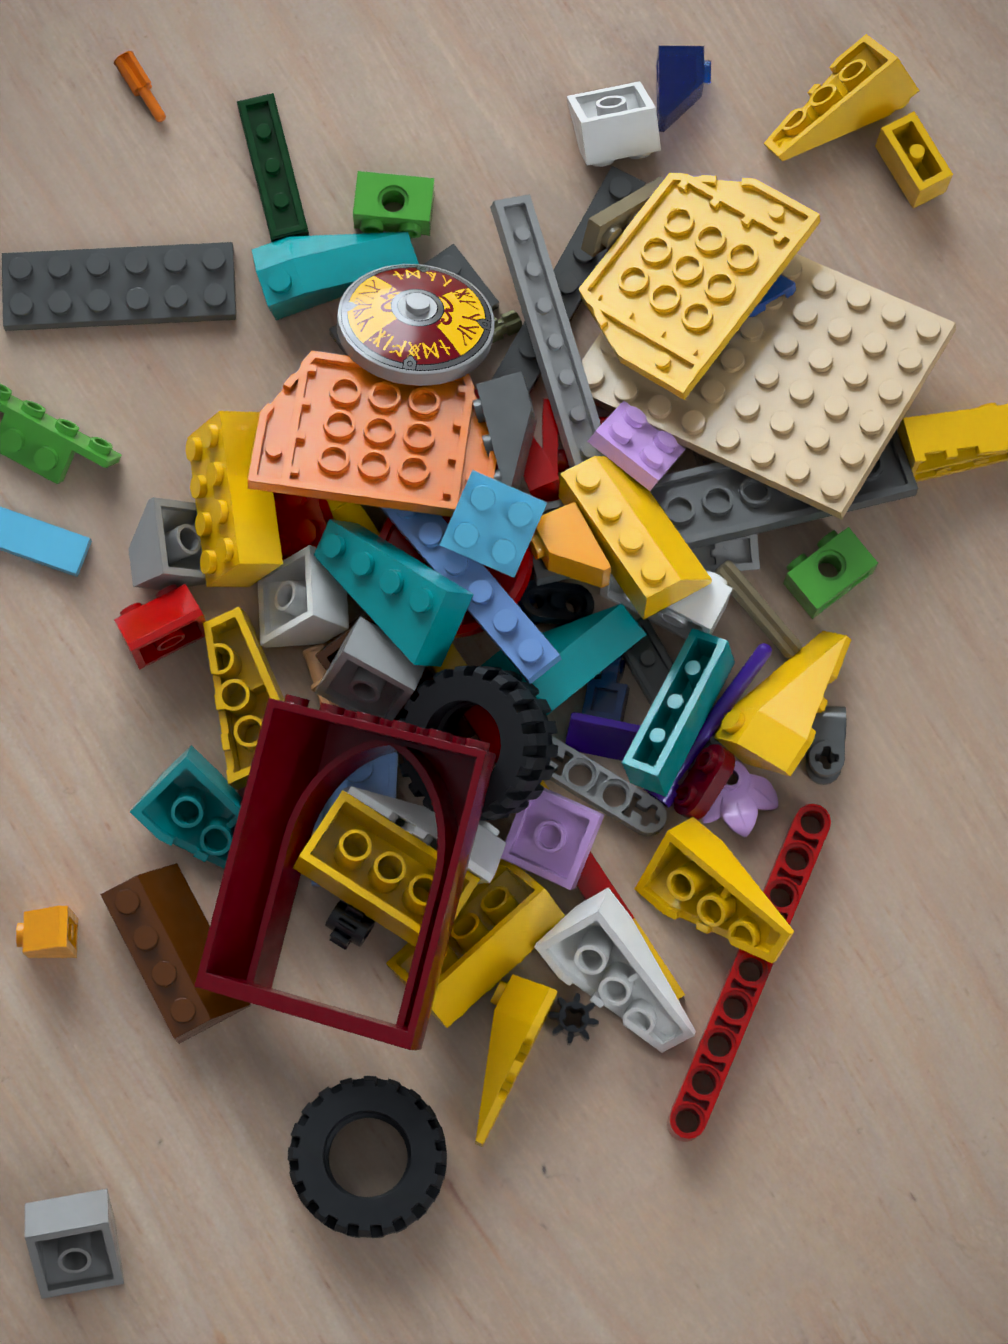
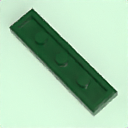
(272, 167)

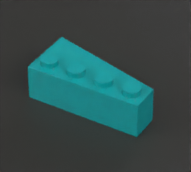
(398, 592)

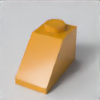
(570, 547)
(48, 933)

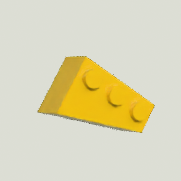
(955, 440)

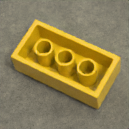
(233, 522)
(374, 866)

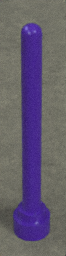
(717, 714)

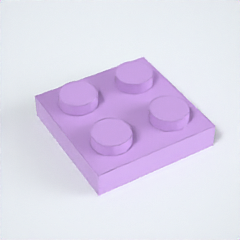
(636, 445)
(553, 838)

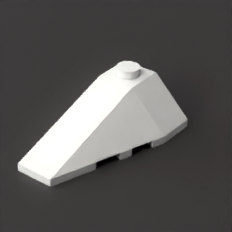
(422, 824)
(610, 961)

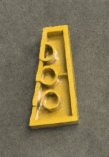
(241, 686)

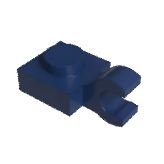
(608, 696)

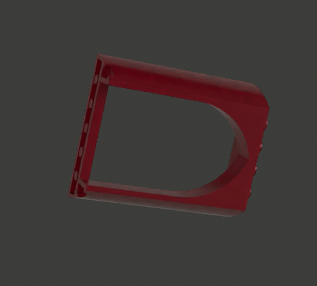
(293, 774)

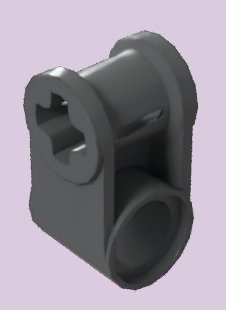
(828, 742)

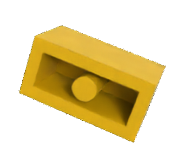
(913, 159)

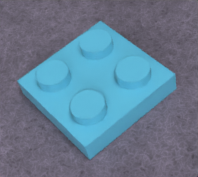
(493, 523)

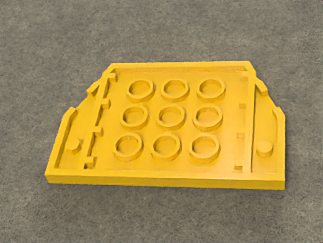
(692, 273)

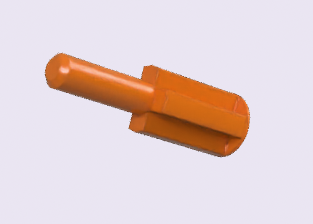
(139, 82)

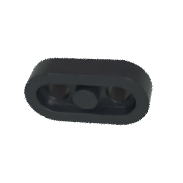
(552, 602)

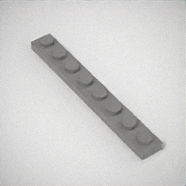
(548, 326)

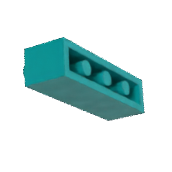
(678, 712)

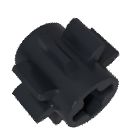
(348, 925)
(574, 1007)

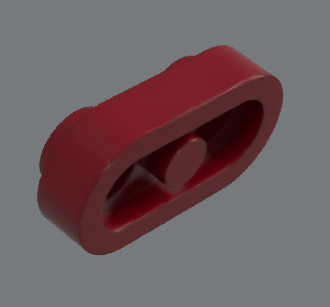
(704, 782)

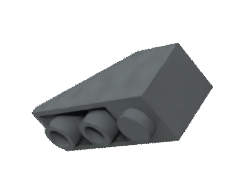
(511, 424)

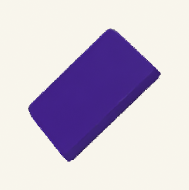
(600, 735)

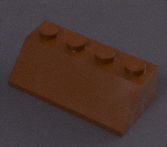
(167, 943)

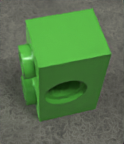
(379, 189)
(819, 592)

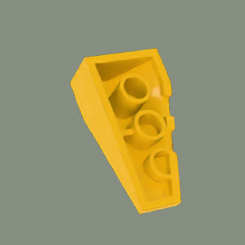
(776, 718)

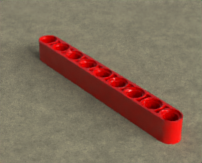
(745, 991)

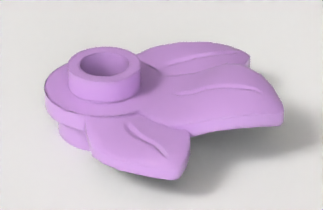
(740, 802)

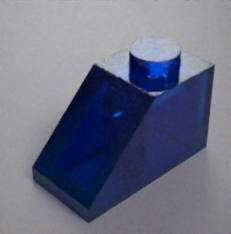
(679, 81)

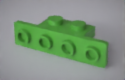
(45, 442)

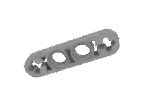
(602, 779)

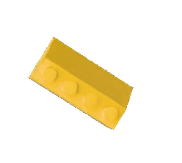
(634, 534)
(487, 939)

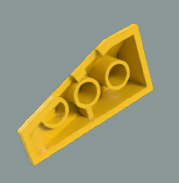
(862, 89)
(705, 884)
(515, 1027)

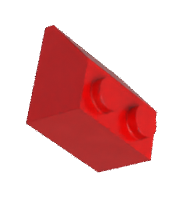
(161, 625)

